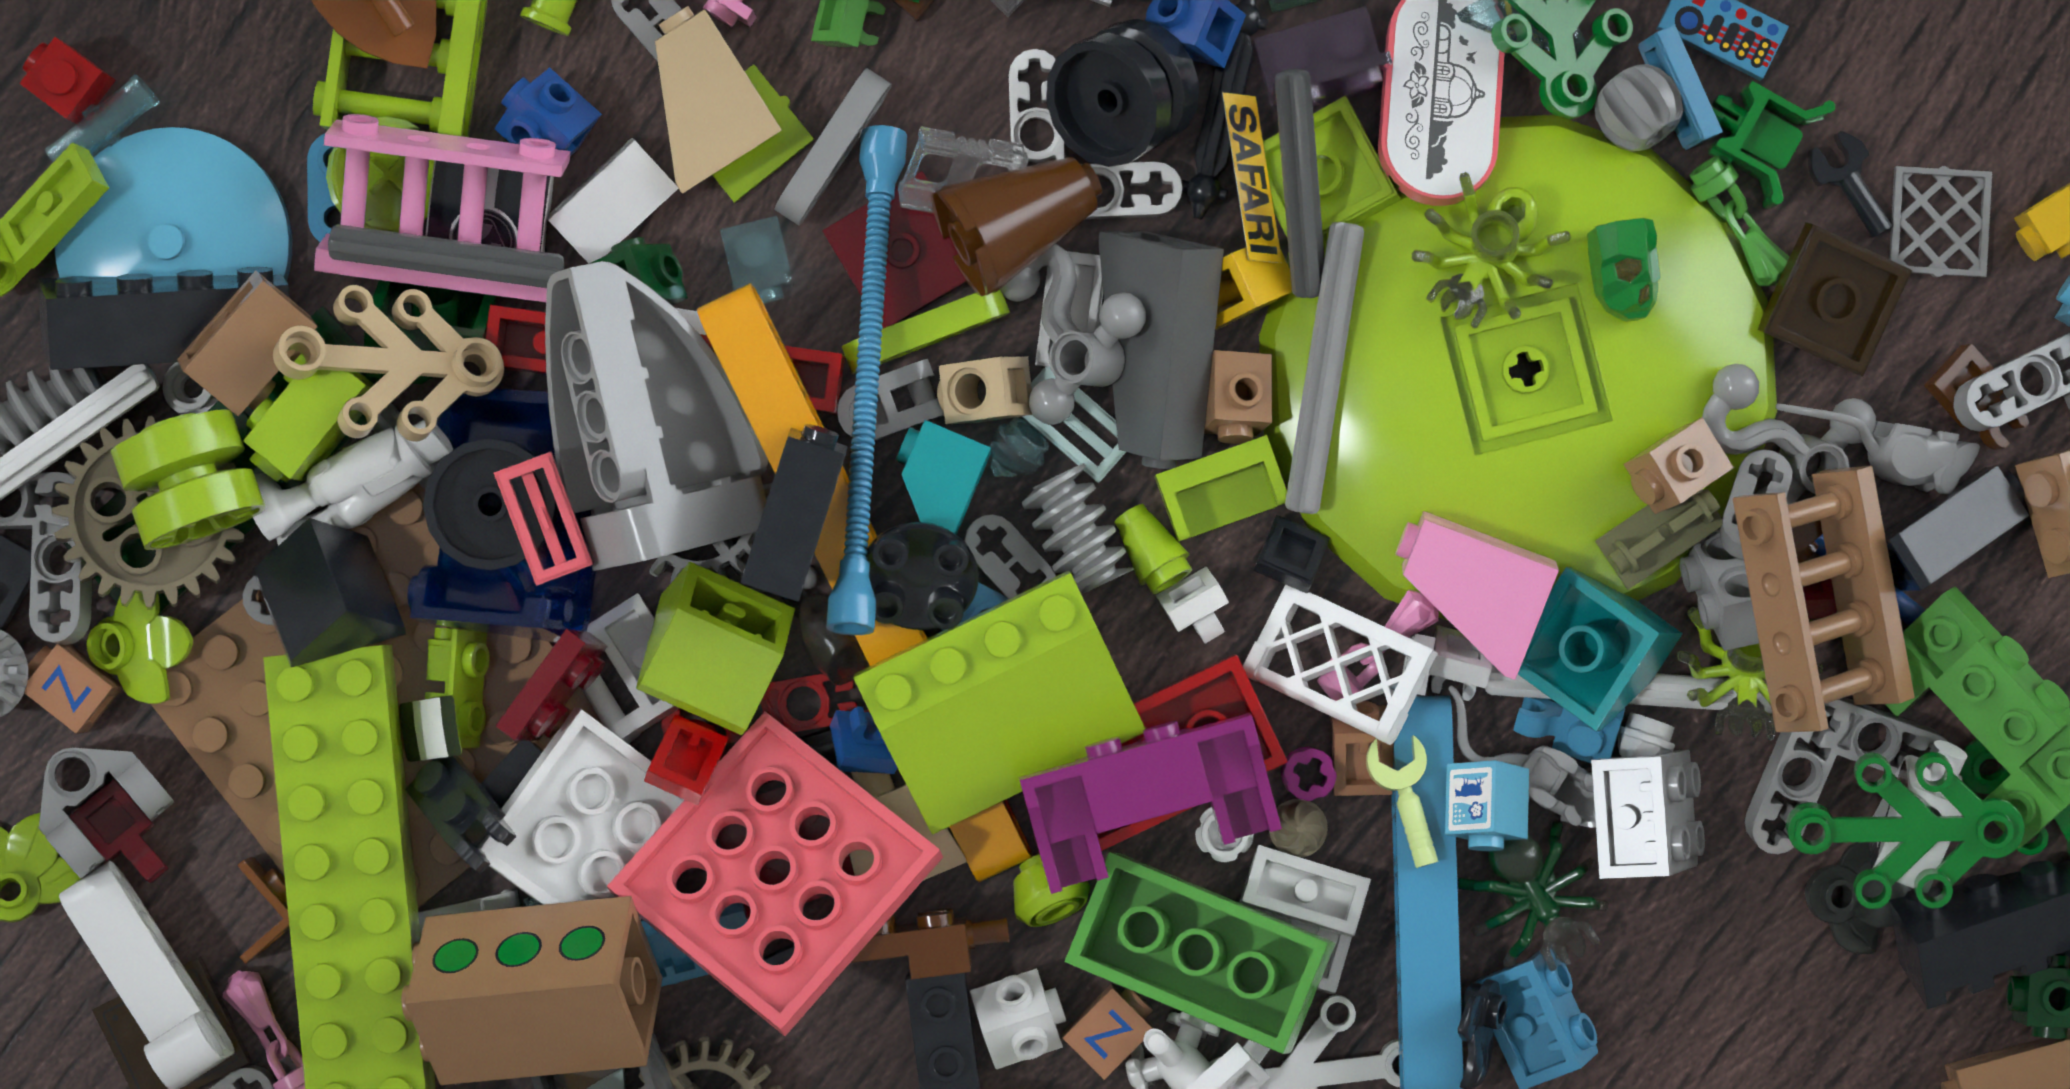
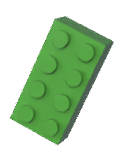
(1200, 953)

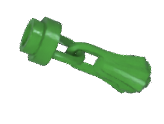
(1762, 255)

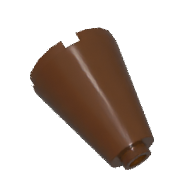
(1013, 217)

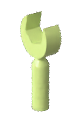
(1408, 802)

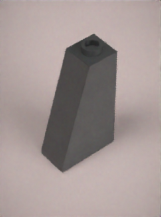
(1169, 362)

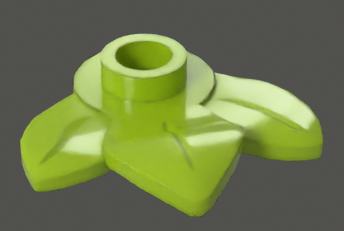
(146, 648)
(33, 864)

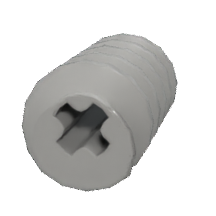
(43, 402)
(1076, 530)

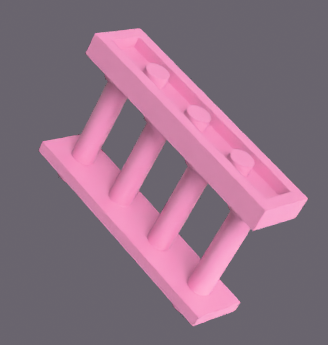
(363, 135)

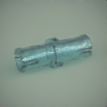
(108, 120)

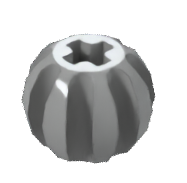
(1639, 107)

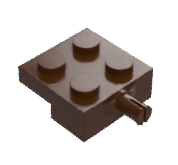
(935, 943)

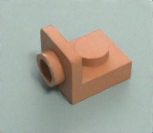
(1350, 753)

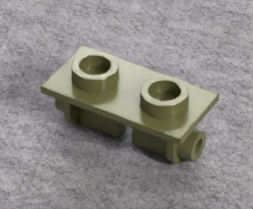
(1652, 540)

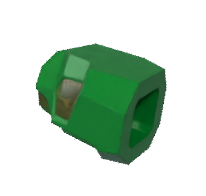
(1625, 267)

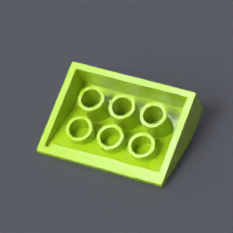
(998, 701)

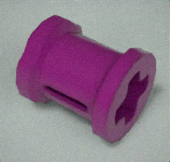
(1312, 790)

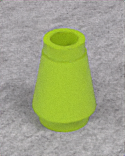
(1152, 550)

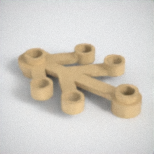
(397, 359)

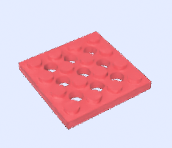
(822, 946)

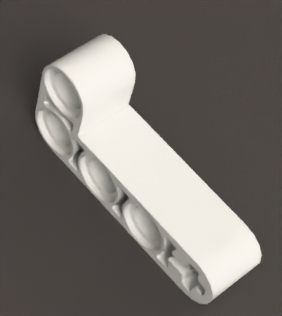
(147, 976)

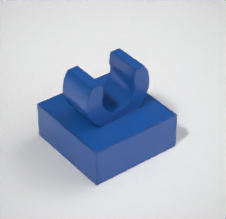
(859, 743)

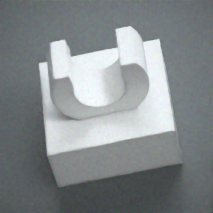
(1194, 603)
(1459, 662)

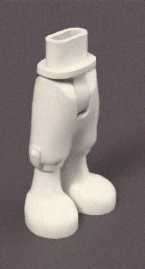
(351, 482)

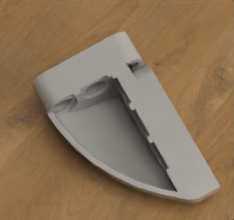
(644, 421)

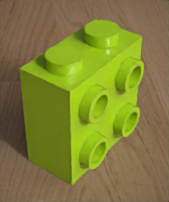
(302, 422)

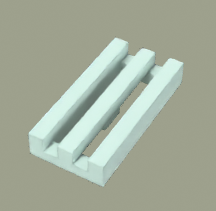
(1111, 455)

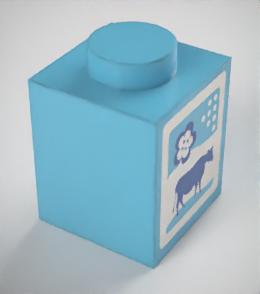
(1487, 803)

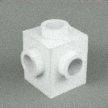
(1018, 1018)

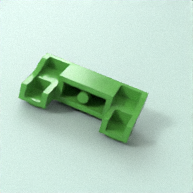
(2000, 702)

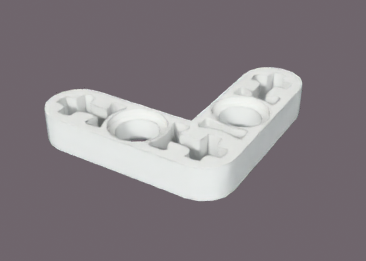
(1141, 170)

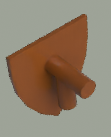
(386, 29)

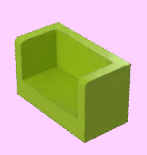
(1222, 488)

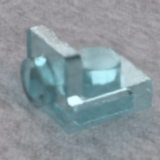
(758, 257)

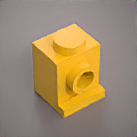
(2046, 226)

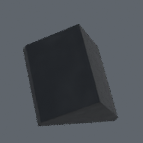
(327, 593)

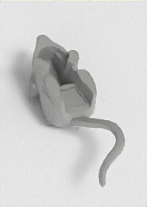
(1906, 452)
(1554, 776)

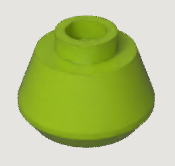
(1034, 901)

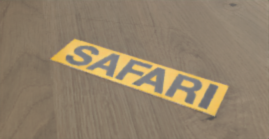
(1252, 178)

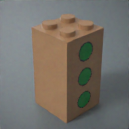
(533, 991)

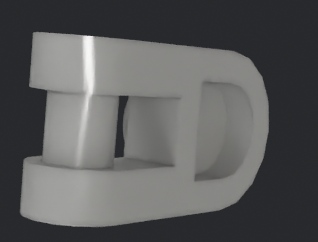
(888, 419)

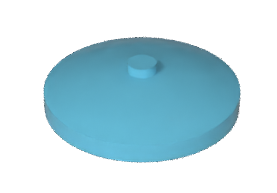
(177, 207)

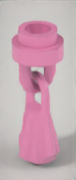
(1409, 618)
(249, 998)

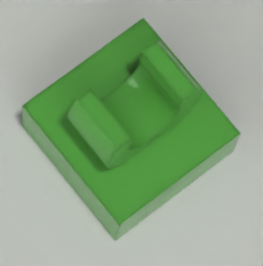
(841, 22)

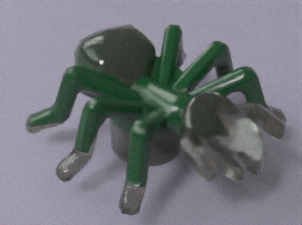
(1532, 887)

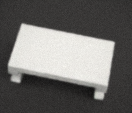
(612, 202)

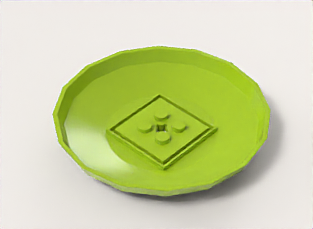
(1431, 401)

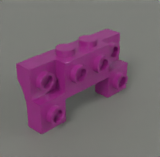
(1145, 781)

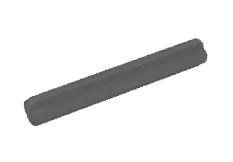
(1300, 181)
(443, 256)

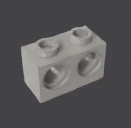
(1721, 592)

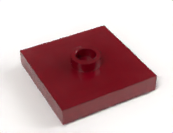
(917, 260)

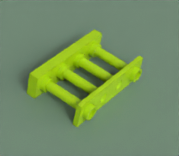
(453, 57)

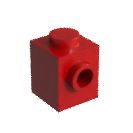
(65, 79)

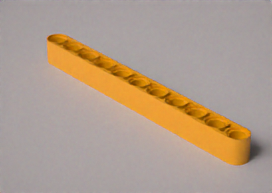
(774, 404)

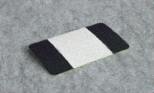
(430, 729)

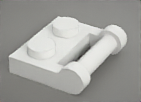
(626, 634)

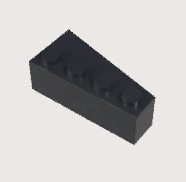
(132, 315)

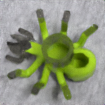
(1493, 245)
(1746, 678)

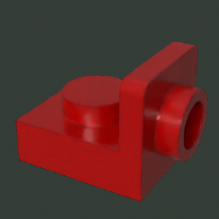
(686, 758)

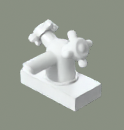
(1185, 1066)

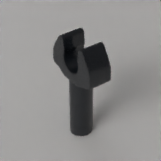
(1850, 181)

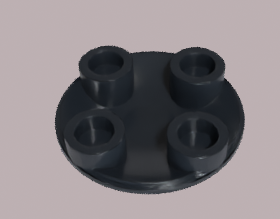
(921, 576)

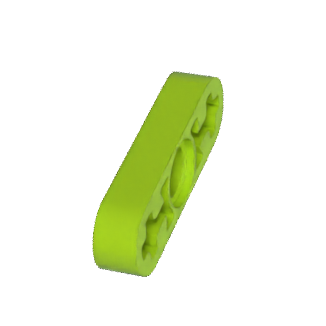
(933, 326)

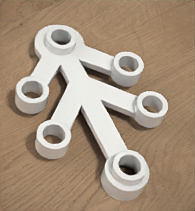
(1302, 1072)

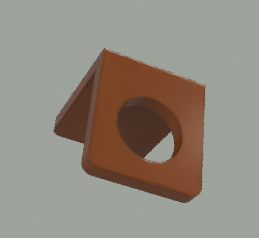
(273, 888)

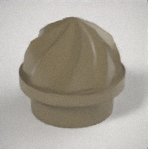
(1302, 828)

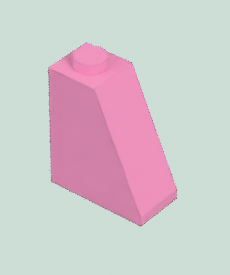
(1479, 585)

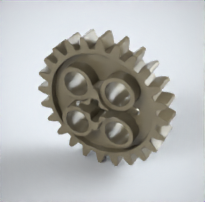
(171, 566)

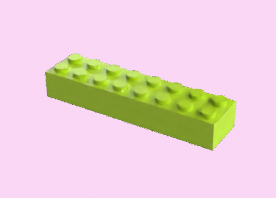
(347, 867)

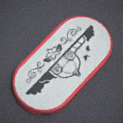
(1439, 102)

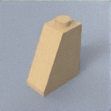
(707, 99)

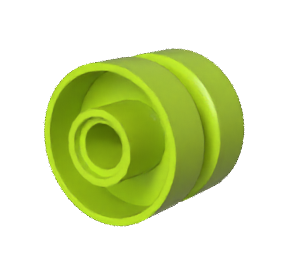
(183, 463)

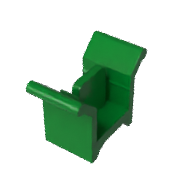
(1762, 135)

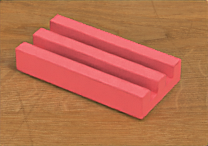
(525, 470)

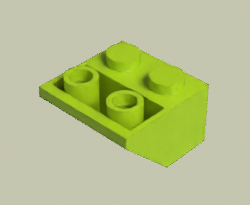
(714, 647)

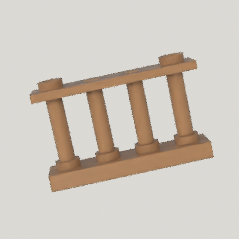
(1862, 592)

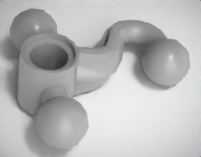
(1120, 318)
(1738, 387)

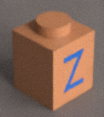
(70, 686)
(1109, 1029)

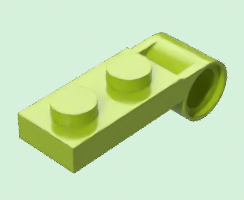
(47, 213)

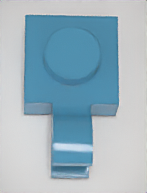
(1572, 736)

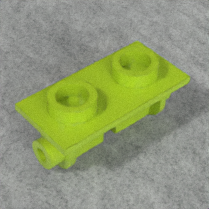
(461, 661)

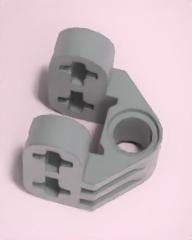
(59, 827)

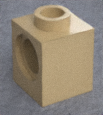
(1006, 390)

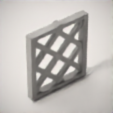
(1942, 176)

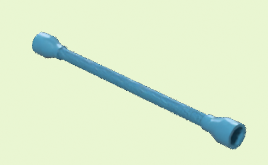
(852, 599)

